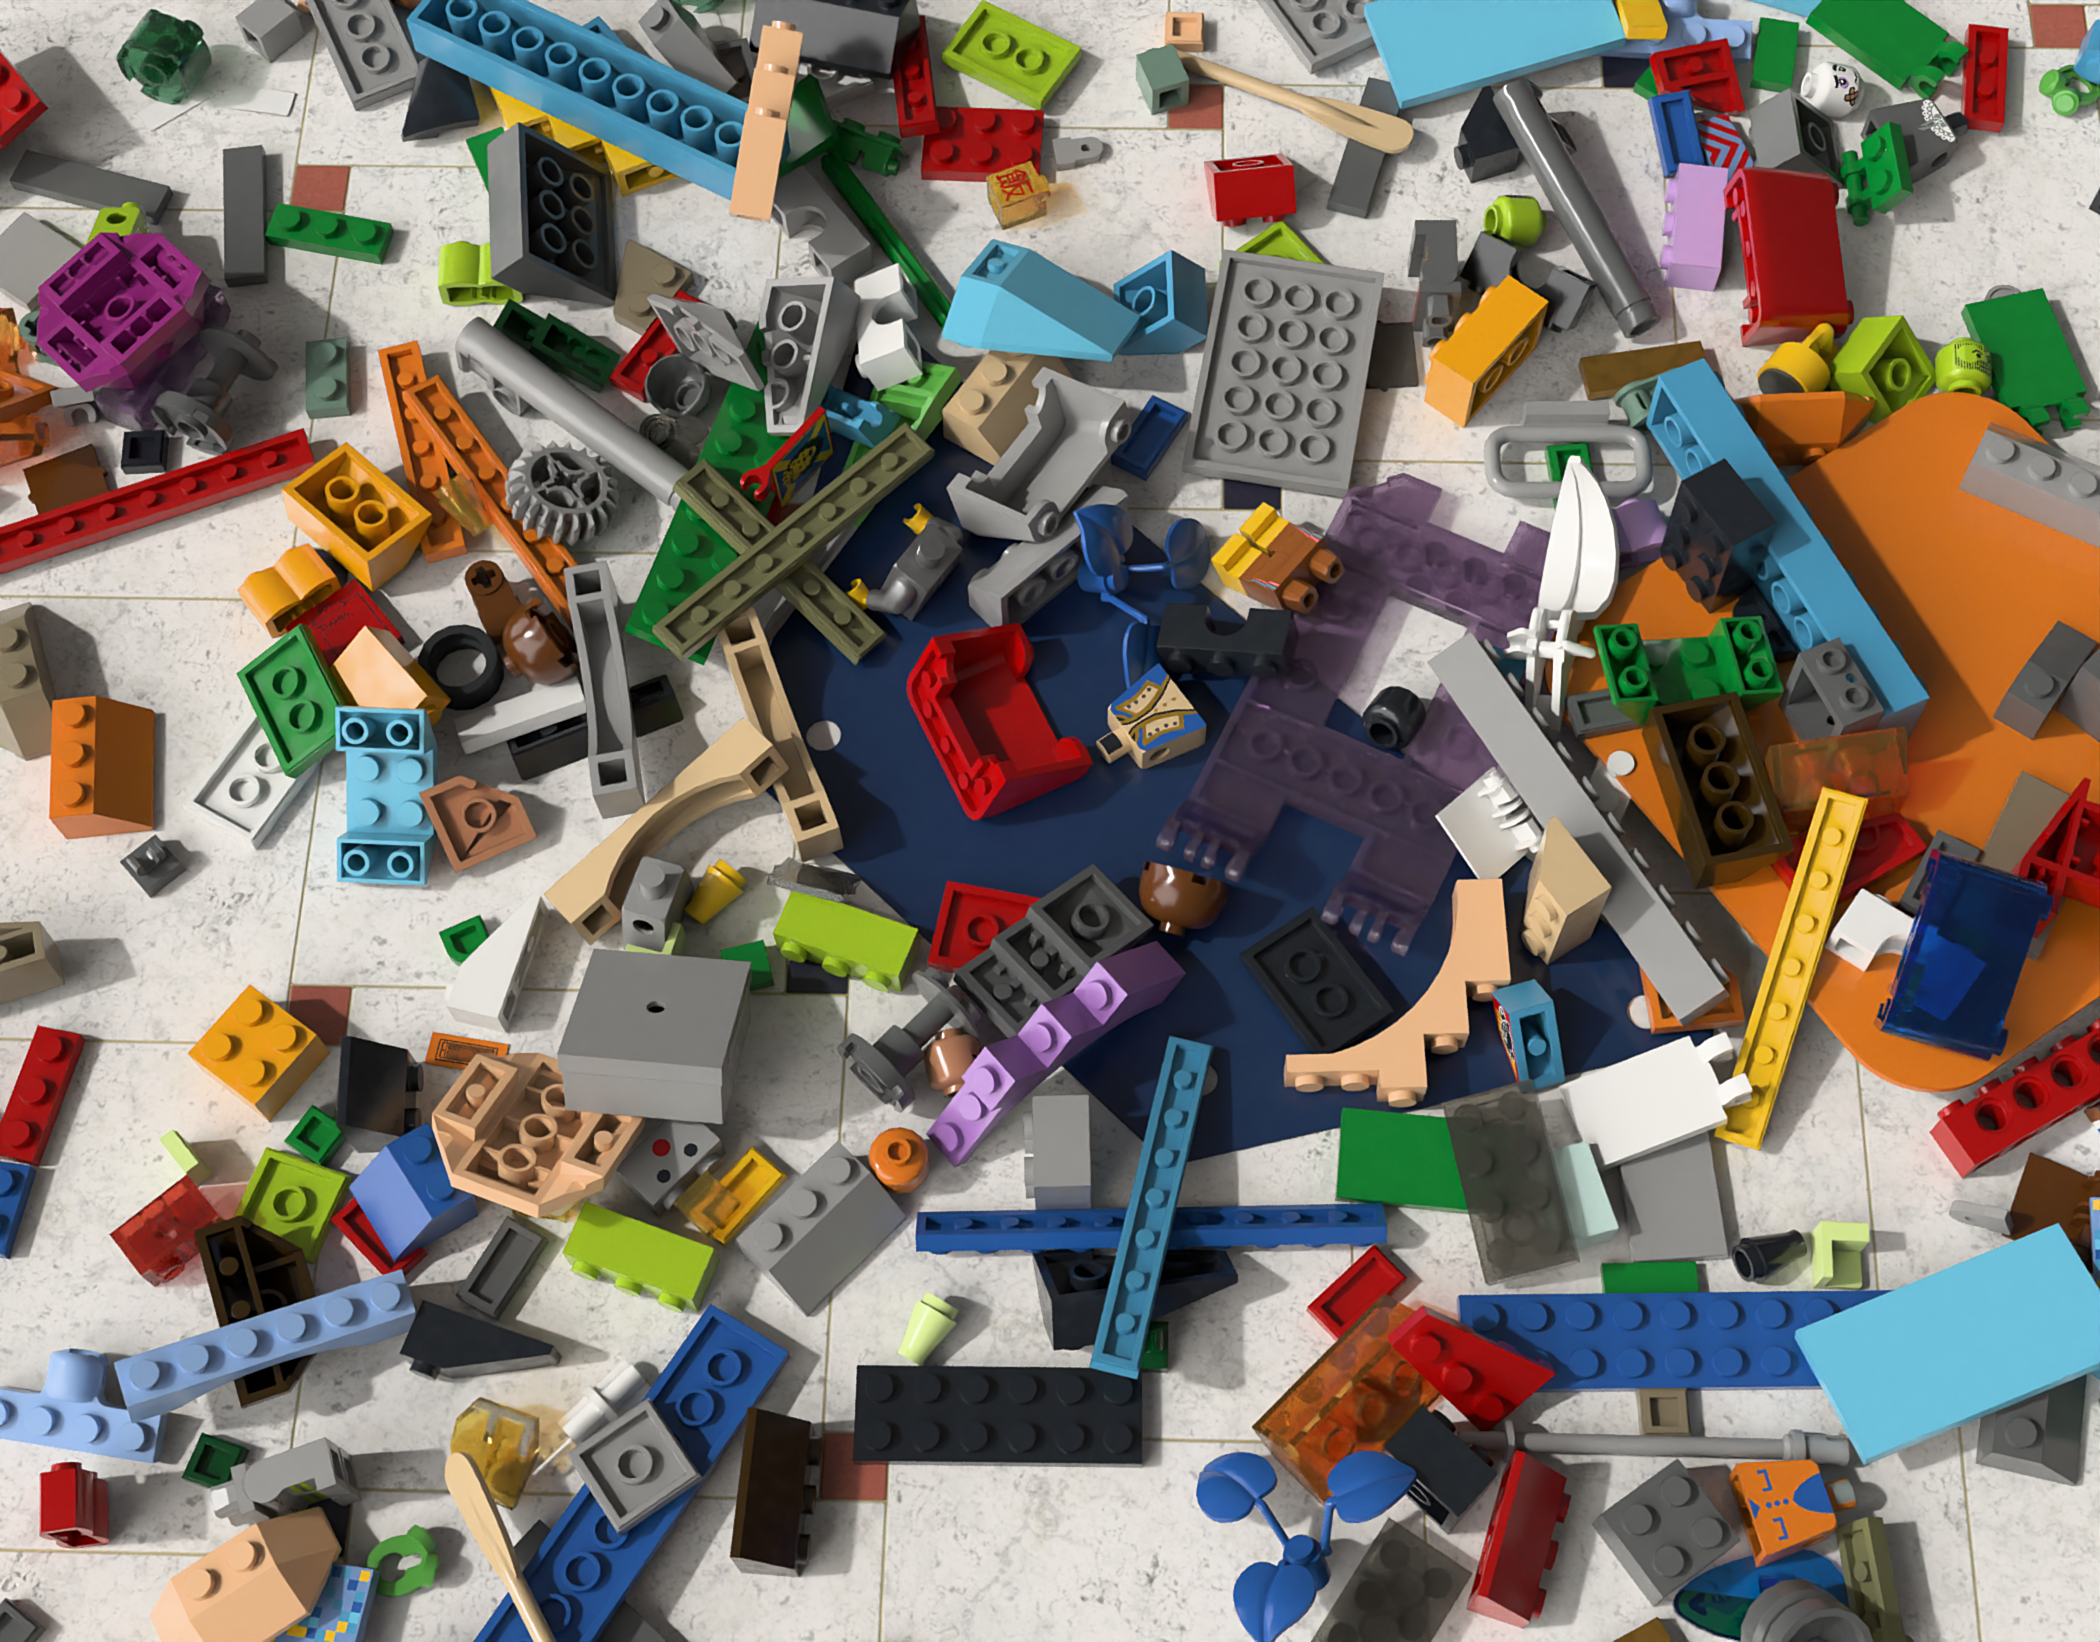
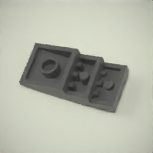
(1051, 949)

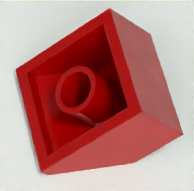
(1251, 188)

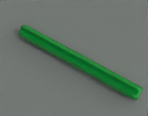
(886, 235)

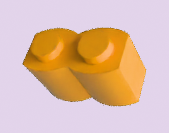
(288, 588)

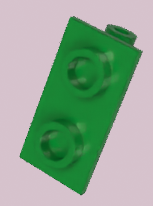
(879, 150)

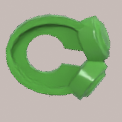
(2066, 99)
(422, 1575)

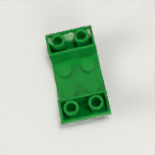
(1686, 669)

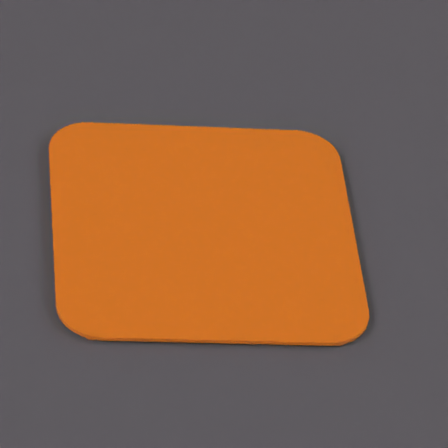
(1969, 604)

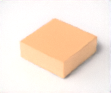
(1185, 31)

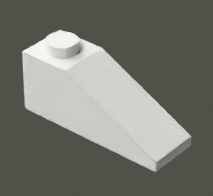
(496, 971)

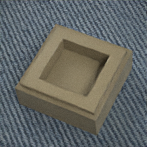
(1663, 1411)

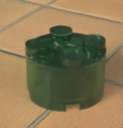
(165, 57)

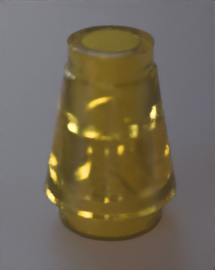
(464, 504)

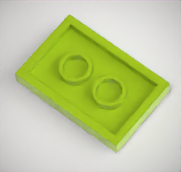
(1011, 55)

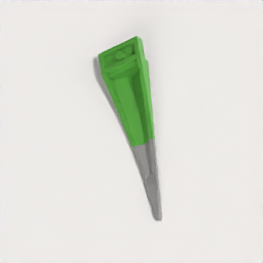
(920, 406)

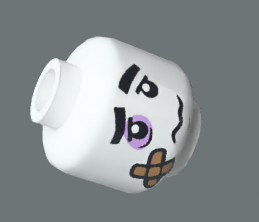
(1833, 88)

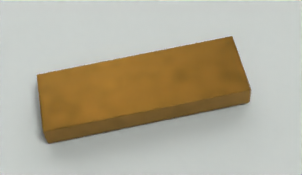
(1610, 372)

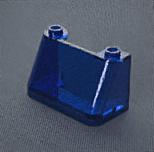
(1963, 956)

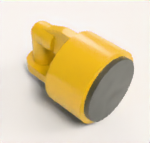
(1800, 366)

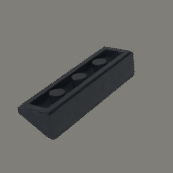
(567, 741)

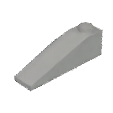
(707, 338)

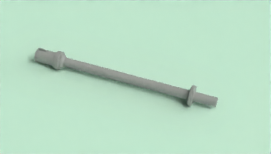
(1793, 1446)

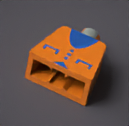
(1786, 1506)

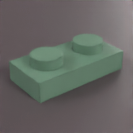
(328, 378)

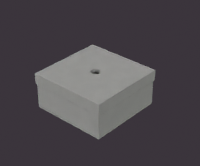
(656, 1036)

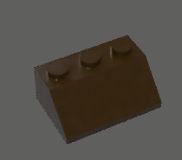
(775, 1494)

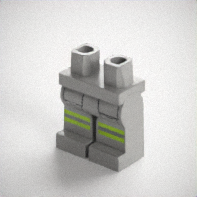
(287, 1483)

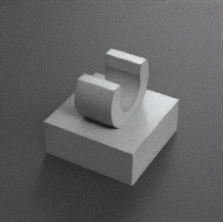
(74, 400)

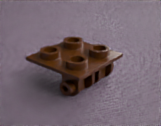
(2055, 1195)

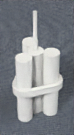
(601, 1406)

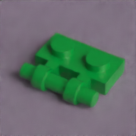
(1886, 172)

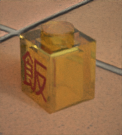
(1017, 195)

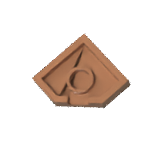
(475, 820)

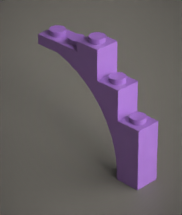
(1053, 1035)

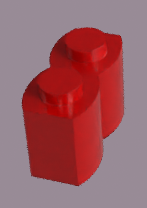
(73, 1506)

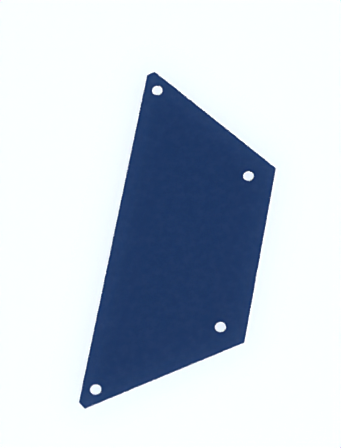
(912, 836)

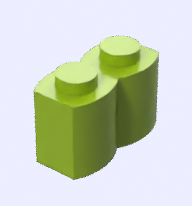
(466, 276)

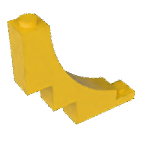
(628, 170)

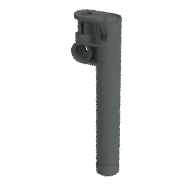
(1548, 153)

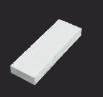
(520, 715)

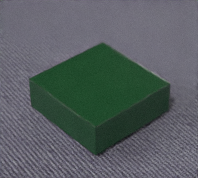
(212, 1461)

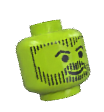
(1963, 367)

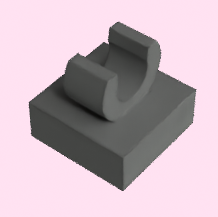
(152, 866)

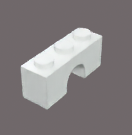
(884, 341)
(1869, 929)

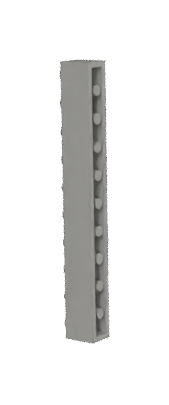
(1549, 789)

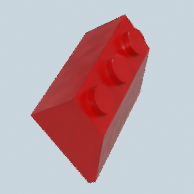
(1519, 1542)

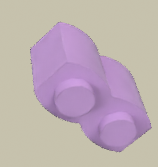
(1639, 532)

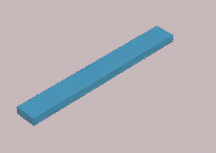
(1151, 1209)

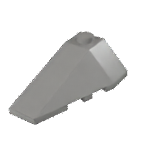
(805, 336)

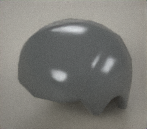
(677, 386)

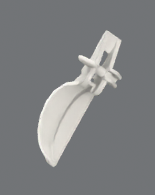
(1574, 588)

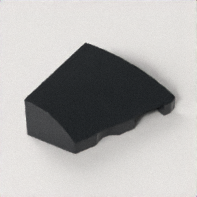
(439, 102)

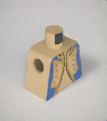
(1152, 722)

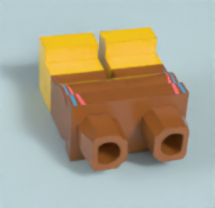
(1277, 562)

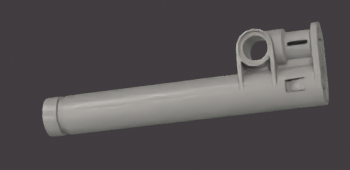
(524, 380)

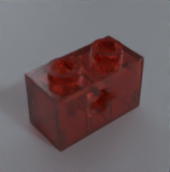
(147, 1236)

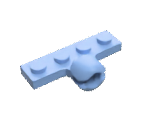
(1687, 29)
(75, 1412)

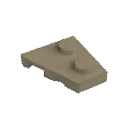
(640, 276)

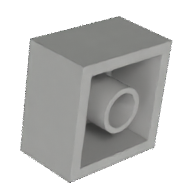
(1060, 1146)

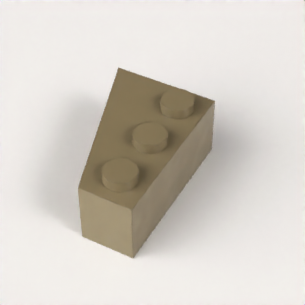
(27, 961)

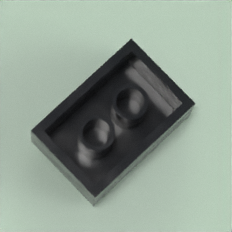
(1717, 536)

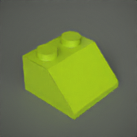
(1883, 363)

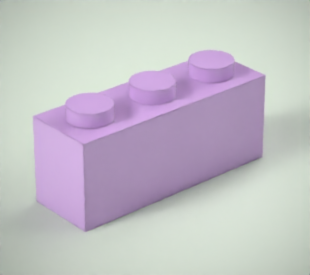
(1694, 227)

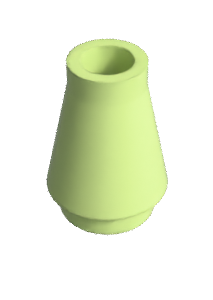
(927, 1327)

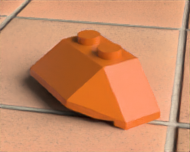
(1805, 425)

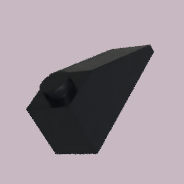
(465, 1347)

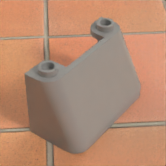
(1047, 465)

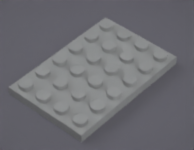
(1283, 373)

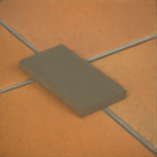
(2018, 825)

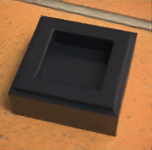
(145, 452)

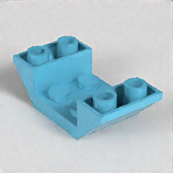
(387, 765)

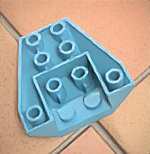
(1032, 306)

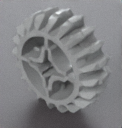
(565, 482)

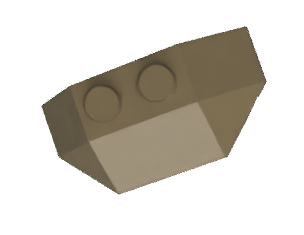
(24, 685)

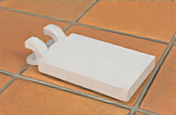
(1653, 1099)

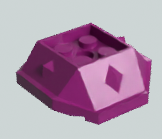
(120, 309)

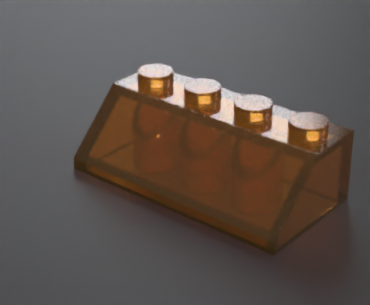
(1346, 1400)

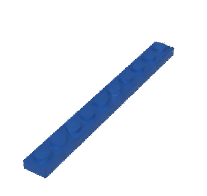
(1192, 1226)

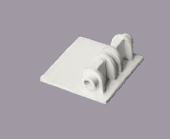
(1490, 826)

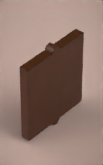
(66, 479)

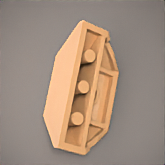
(251, 1583)

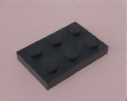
(1315, 984)

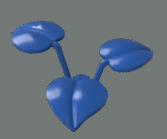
(1105, 538)
(1278, 1596)

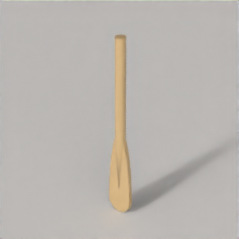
(1351, 120)
(489, 1531)

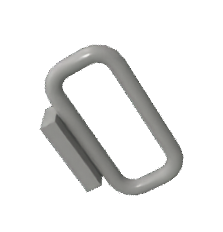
(1566, 423)

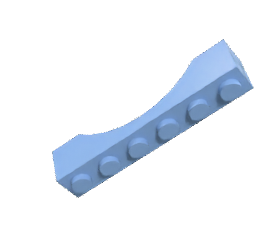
(194, 1366)

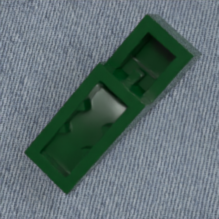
(558, 345)

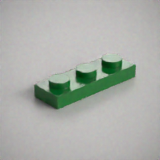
(329, 233)

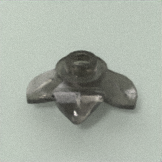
(680, 436)

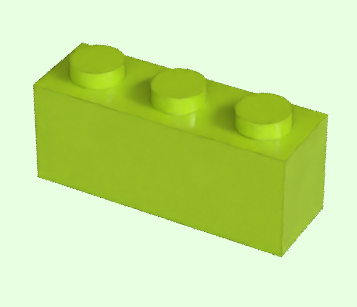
(847, 941)
(640, 1258)

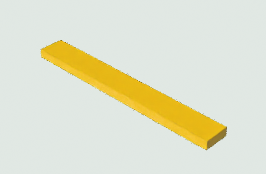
(1793, 963)

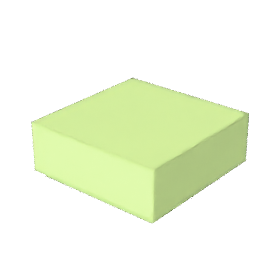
(186, 1156)

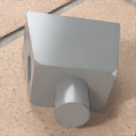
(655, 898)

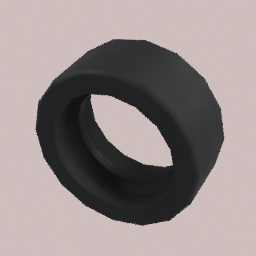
(457, 638)

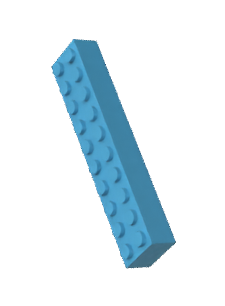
(589, 84)
(1800, 572)

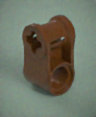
(494, 603)

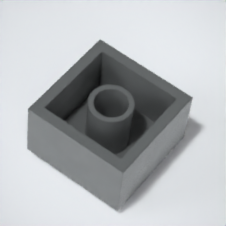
(1665, 1532)

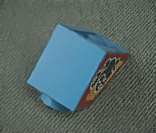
(1529, 1033)

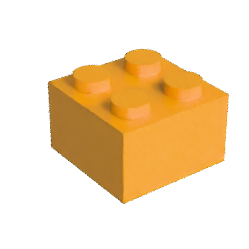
(259, 1052)

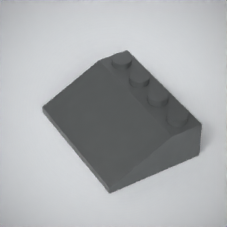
(550, 219)

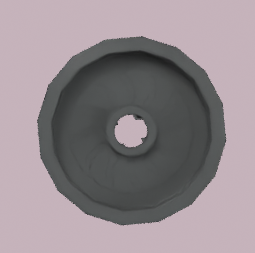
(1801, 1613)

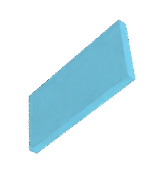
(1466, 44)
(1958, 1343)

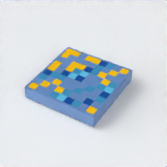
(341, 1608)

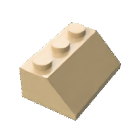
(991, 403)
(1561, 896)

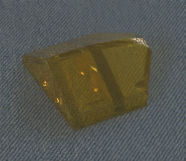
(502, 1445)

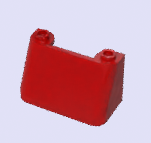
(1789, 254)
(988, 722)

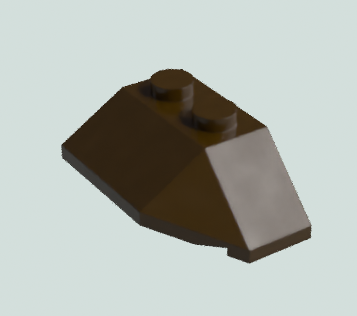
(249, 1276)

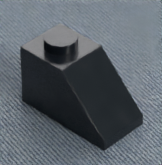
(1485, 141)

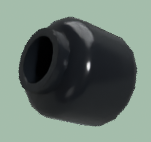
(1393, 718)

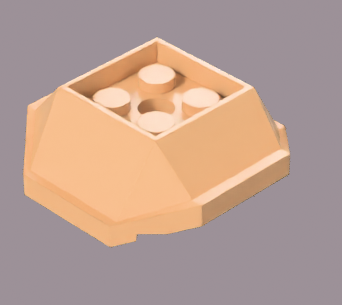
(515, 1142)

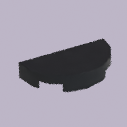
(1754, 604)

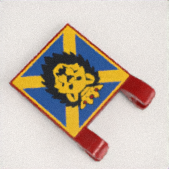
(792, 464)

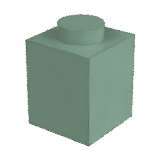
(1162, 79)

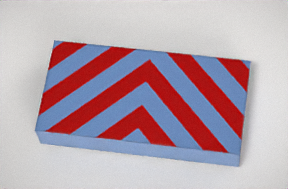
(1723, 145)

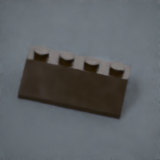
(1715, 789)

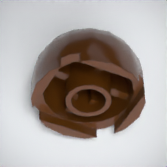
(539, 646)
(1181, 898)

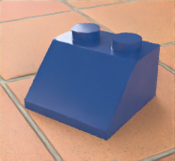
(410, 1194)

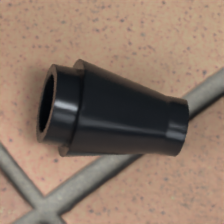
(1765, 1255)

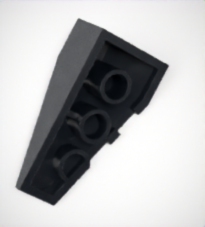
(1076, 1285)

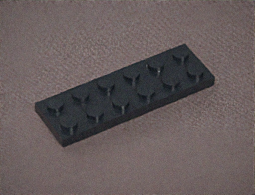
(997, 1416)

